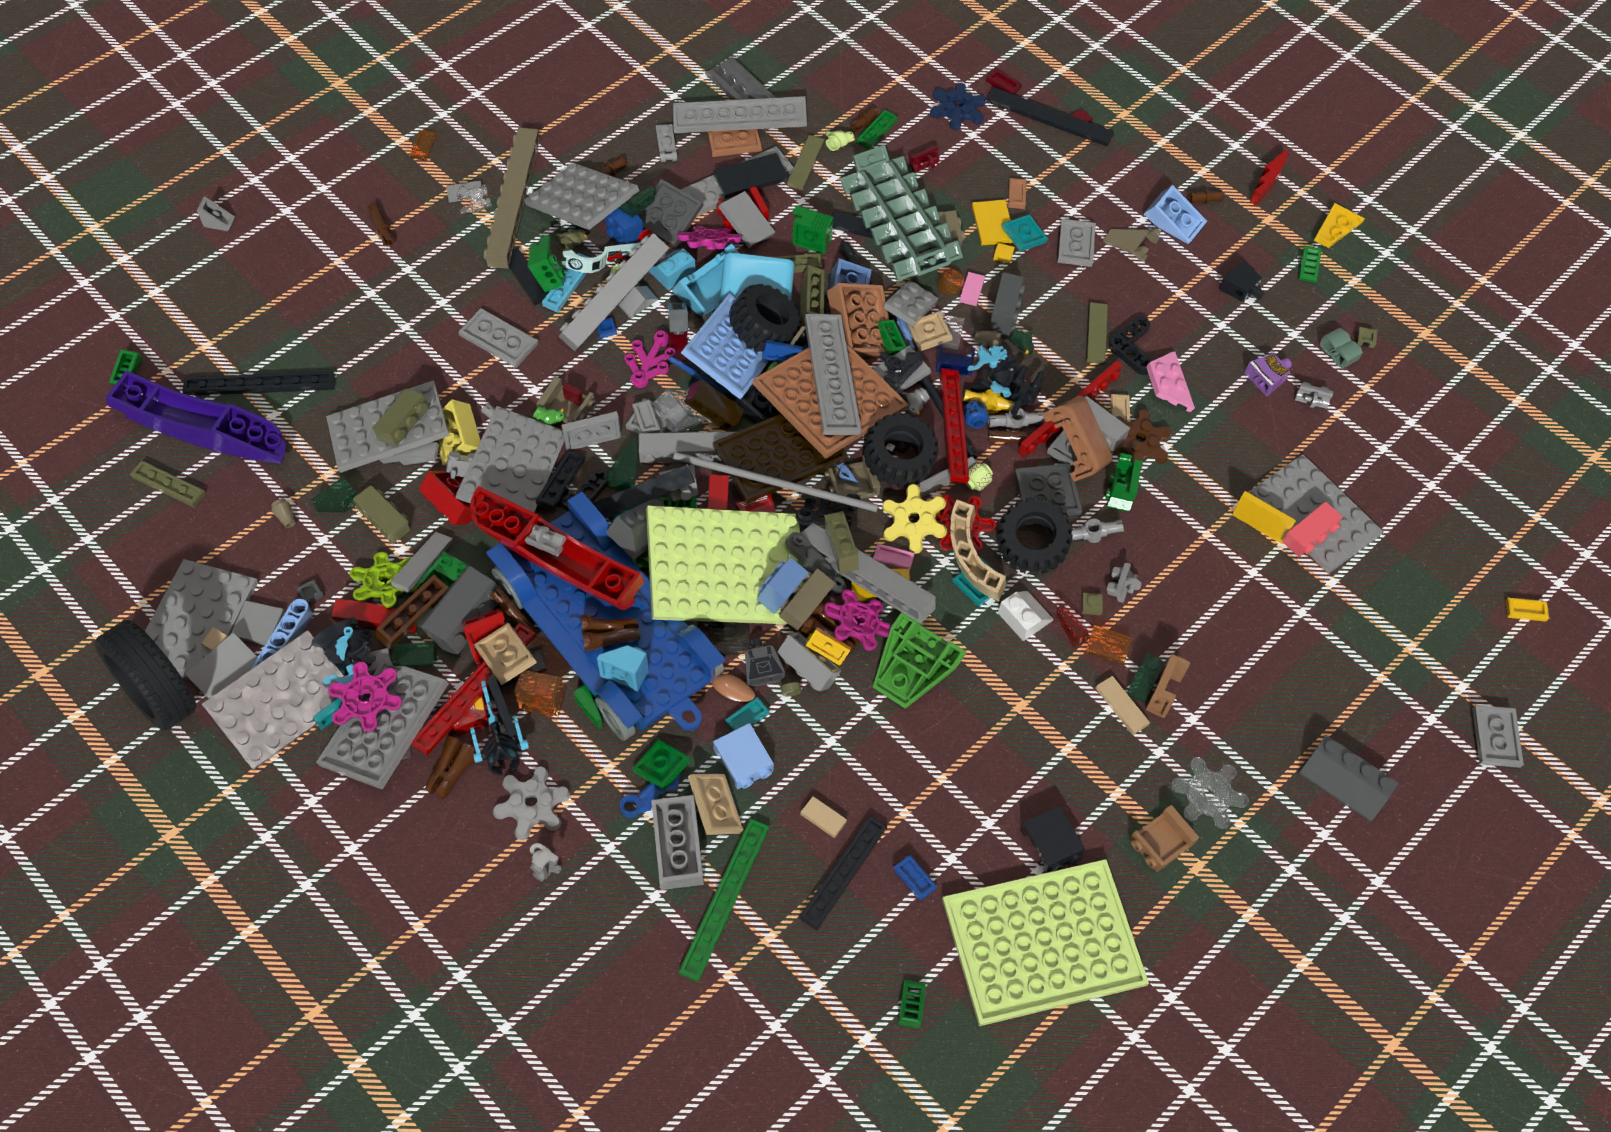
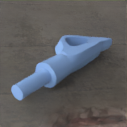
(906, 332)
(844, 470)

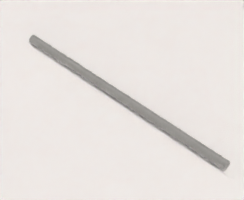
(775, 481)

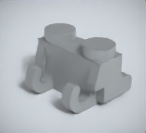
(458, 464)
(543, 862)

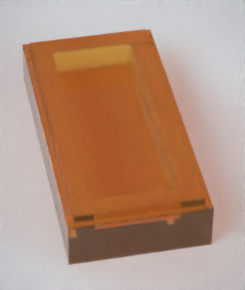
(423, 145)

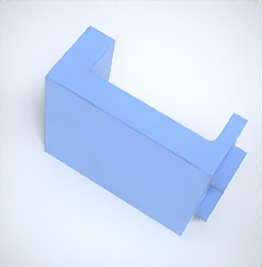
(744, 756)

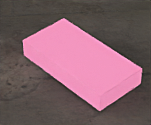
(972, 289)
(893, 557)

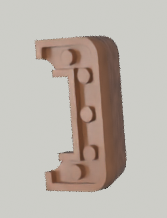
(1083, 435)

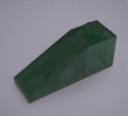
(623, 471)

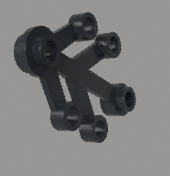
(806, 516)

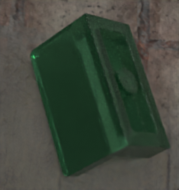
(639, 201)
(414, 654)

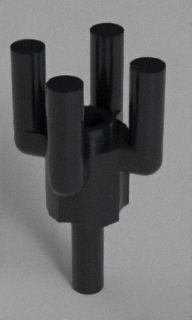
(1024, 391)

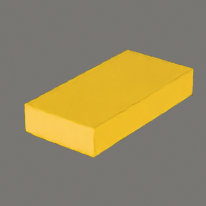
(1527, 609)

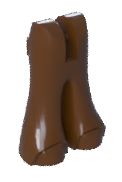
(827, 624)
(605, 632)
(445, 777)

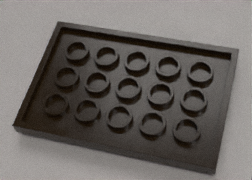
(775, 451)

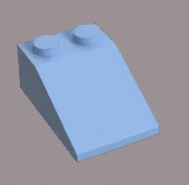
(1175, 215)

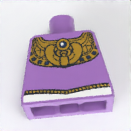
(1268, 372)

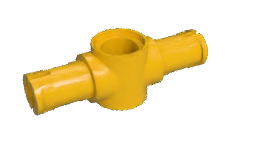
(993, 401)

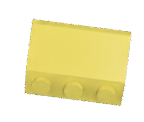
(462, 430)

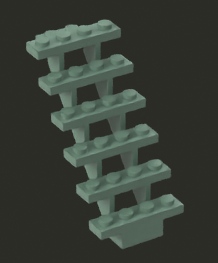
(875, 167)

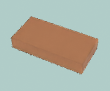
(1017, 193)

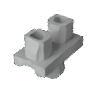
(1314, 395)
(546, 540)
(1127, 582)

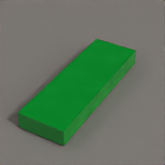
(877, 129)

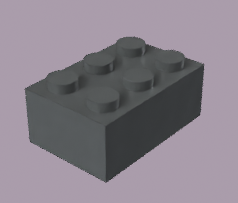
(1006, 302)

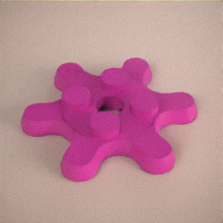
(709, 237)
(866, 613)
(360, 685)

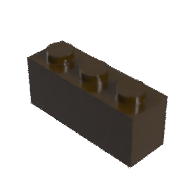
(714, 405)

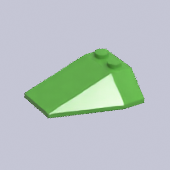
(914, 661)

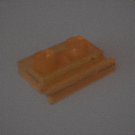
(1108, 644)

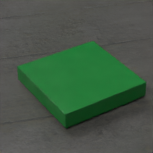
(661, 764)

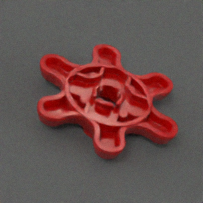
(979, 524)

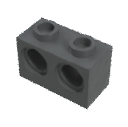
(677, 318)

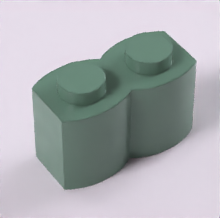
(1341, 348)

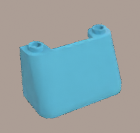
(746, 270)
(703, 287)

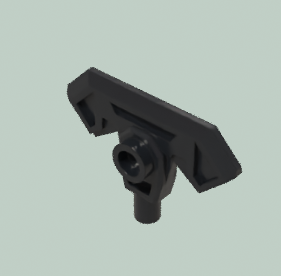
(901, 369)

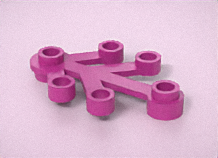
(641, 377)

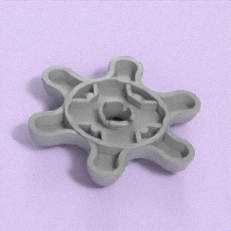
(527, 815)

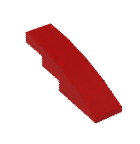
(1269, 177)
(365, 613)

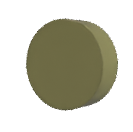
(791, 689)

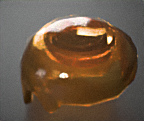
(950, 282)

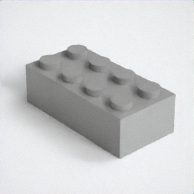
(677, 842)

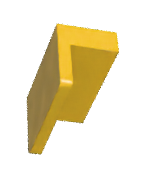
(828, 646)

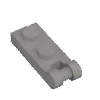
(666, 142)

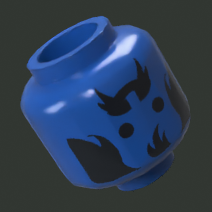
(975, 414)

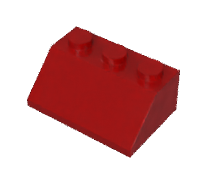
(442, 493)

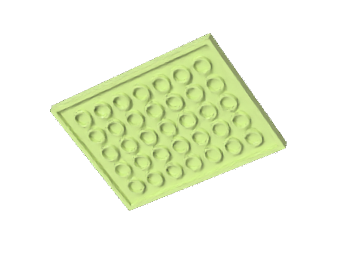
(714, 562)
(1043, 942)

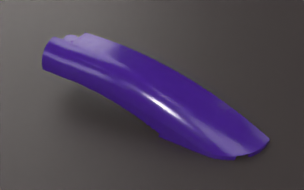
(197, 420)

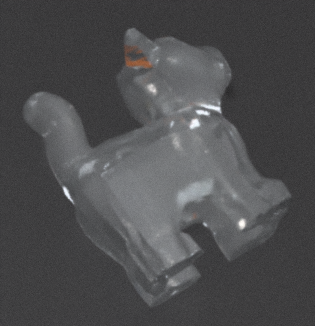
(475, 195)

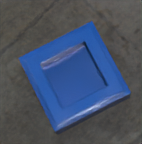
(606, 328)

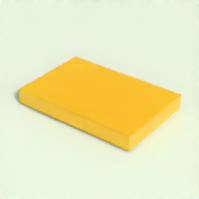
(989, 220)
(1263, 517)

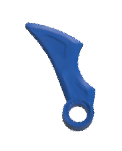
(697, 374)
(644, 798)

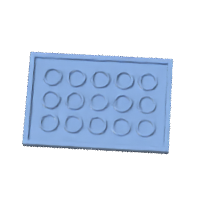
(722, 354)

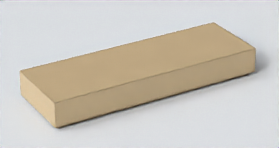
(1122, 705)

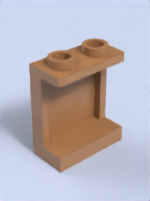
(1162, 699)
(1164, 839)

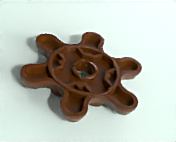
(1152, 436)

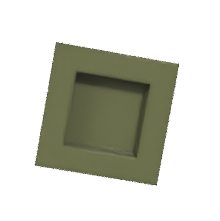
(1366, 337)
(1092, 604)

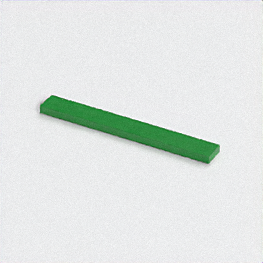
(724, 900)

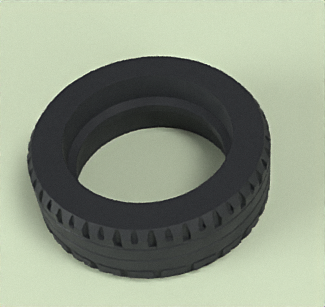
(145, 674)

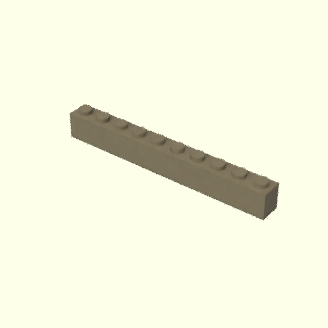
(511, 202)

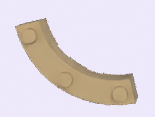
(976, 572)

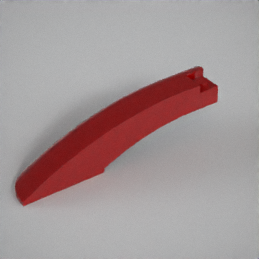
(575, 564)

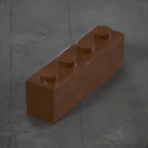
(411, 612)

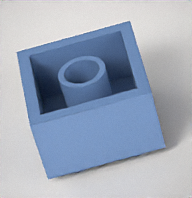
(781, 584)

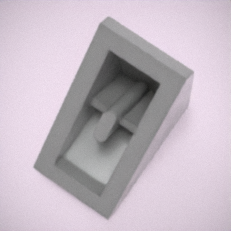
(214, 216)
(637, 300)

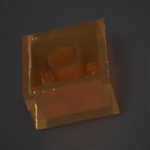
(540, 693)

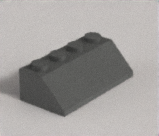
(630, 530)
(463, 601)
(1348, 778)

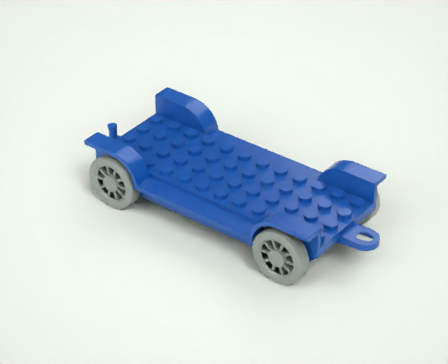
(677, 654)

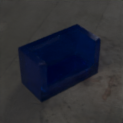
(955, 361)

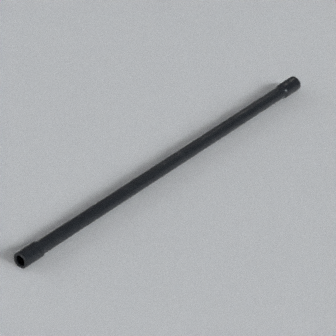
(926, 381)

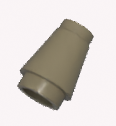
(989, 338)
(283, 511)

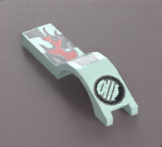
(611, 255)

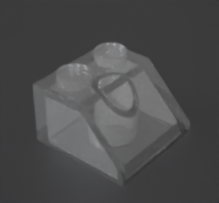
(675, 412)

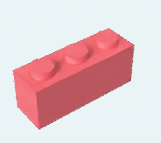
(1313, 530)

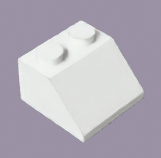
(1024, 614)

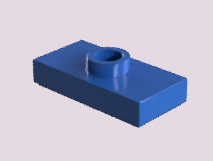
(779, 351)
(915, 878)

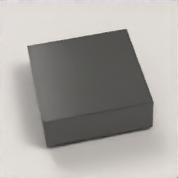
(310, 591)

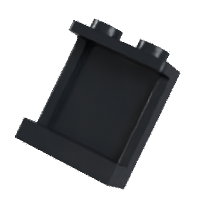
(1053, 839)

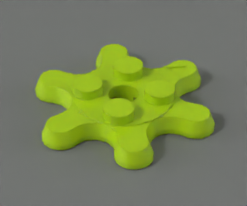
(372, 578)

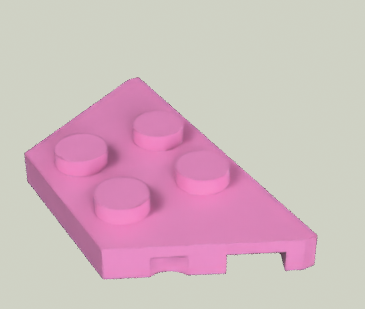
(1169, 381)

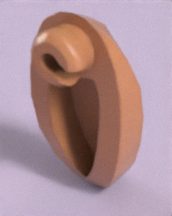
(733, 688)

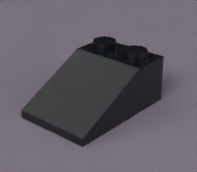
(756, 405)

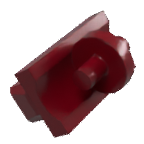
(925, 159)

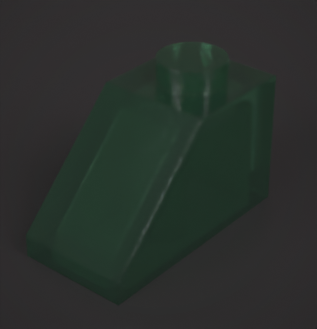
(335, 498)
(1145, 678)

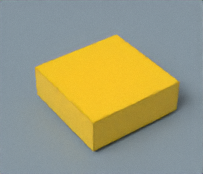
(1003, 253)

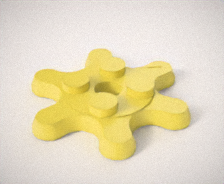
(914, 531)

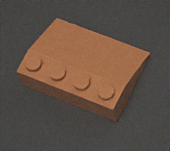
(860, 312)

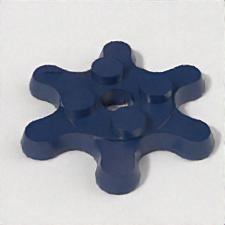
(958, 114)

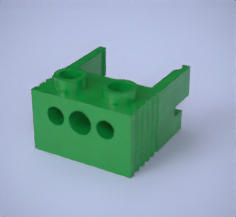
(812, 229)
(544, 265)
(1123, 483)
(446, 569)

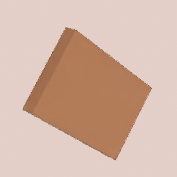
(734, 142)

